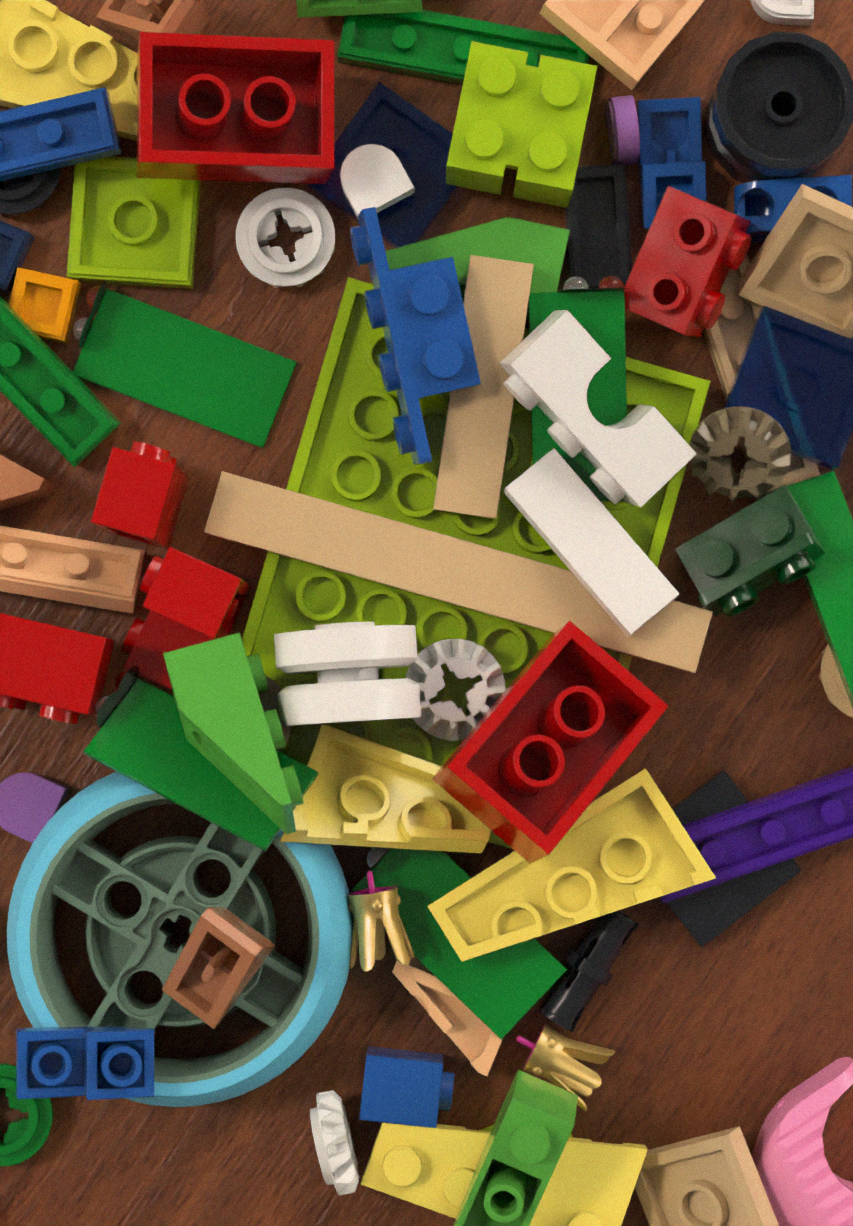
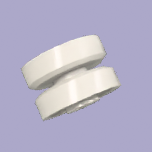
(347, 673)

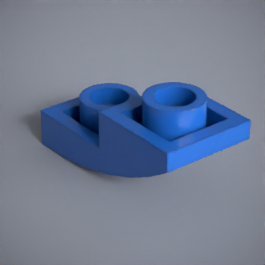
(85, 1062)

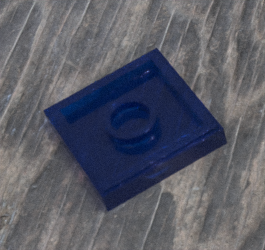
(420, 147)
(801, 381)

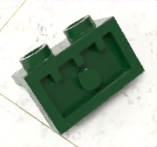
(751, 552)

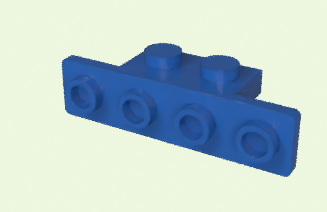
(422, 331)

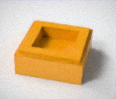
(45, 303)

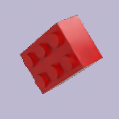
(235, 108)
(550, 743)

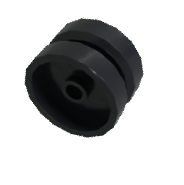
(774, 75)

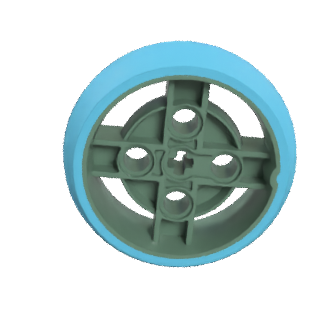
(165, 870)

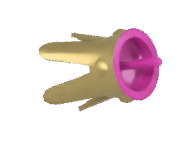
(373, 913)
(553, 1059)

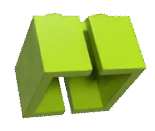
(521, 122)

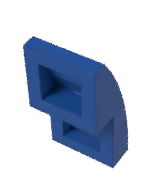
(669, 151)

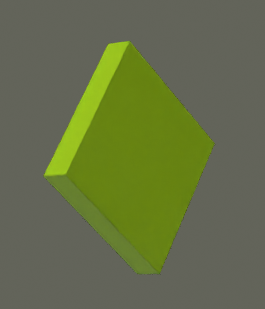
(132, 226)

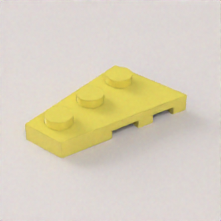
(380, 800)

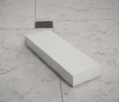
(591, 542)

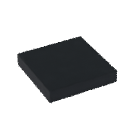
(718, 907)

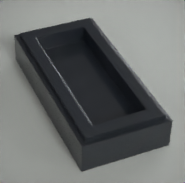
(599, 225)

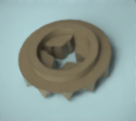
(764, 441)

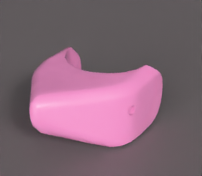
(792, 1153)

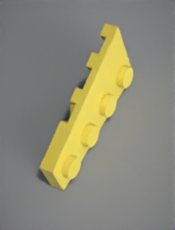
(57, 56)
(612, 858)
(438, 1163)

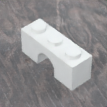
(554, 373)

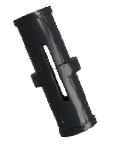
(588, 969)

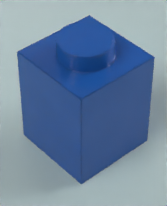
(405, 1087)

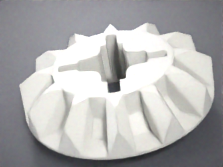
(259, 224)
(465, 660)
(334, 1143)

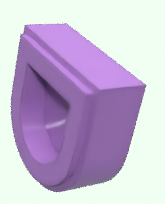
(622, 130)
(29, 803)

